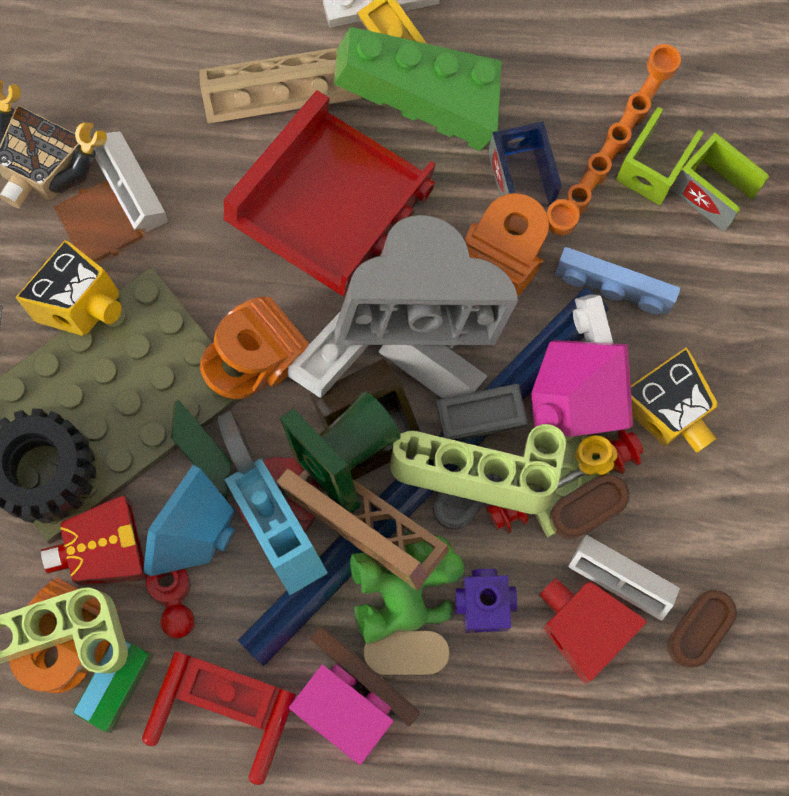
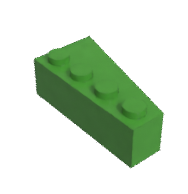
(423, 81)

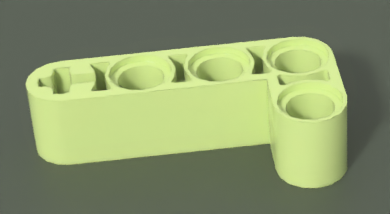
(479, 461)
(70, 626)

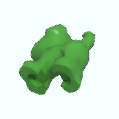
(403, 604)

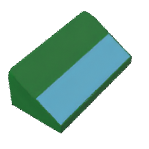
(109, 693)

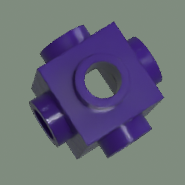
(478, 616)

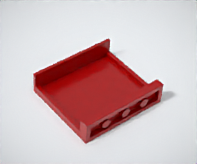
(325, 195)

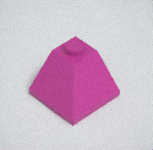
(583, 388)

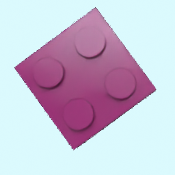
(342, 713)

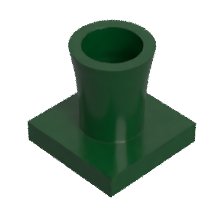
(341, 446)

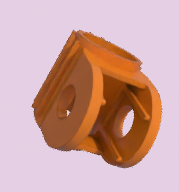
(515, 253)
(254, 341)
(67, 670)

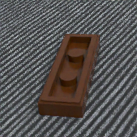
(365, 675)

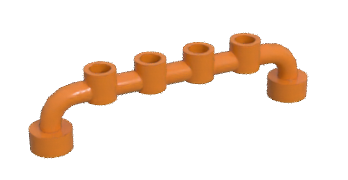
(565, 213)

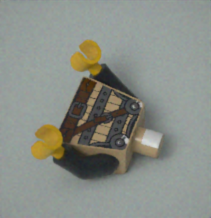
(41, 154)

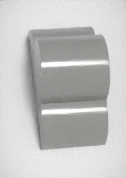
(425, 292)

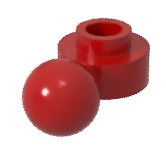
(176, 619)

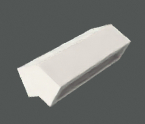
(129, 183)
(627, 572)

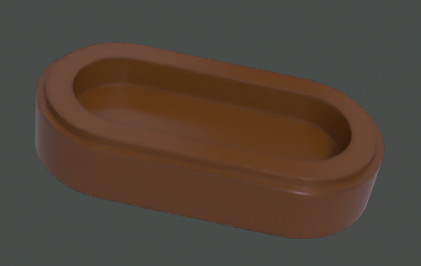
(589, 506)
(702, 629)

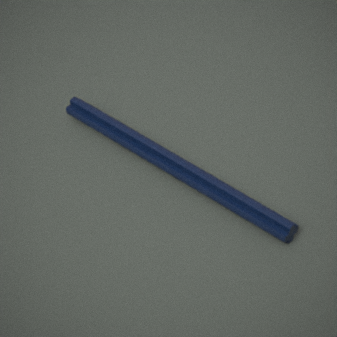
(292, 611)

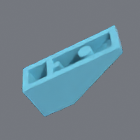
(276, 527)

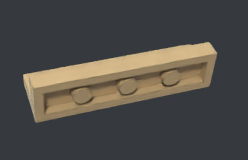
(269, 85)

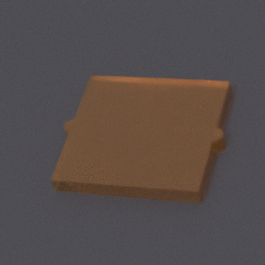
(97, 222)

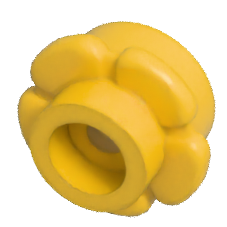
(595, 446)

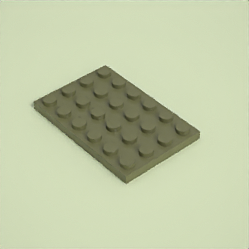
(116, 391)

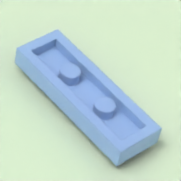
(616, 281)

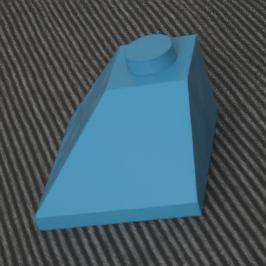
(189, 526)

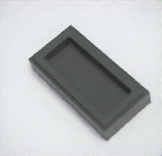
(482, 413)

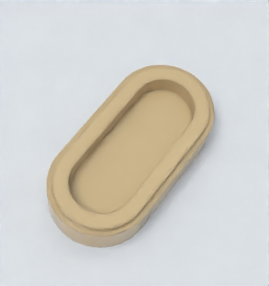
(408, 654)

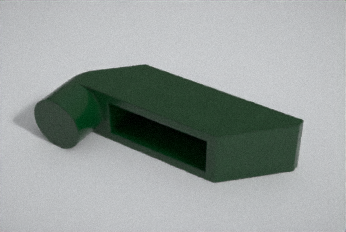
(200, 447)

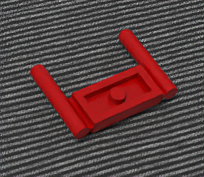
(227, 695)

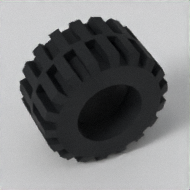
(66, 485)

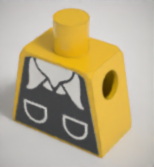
(71, 293)
(675, 402)

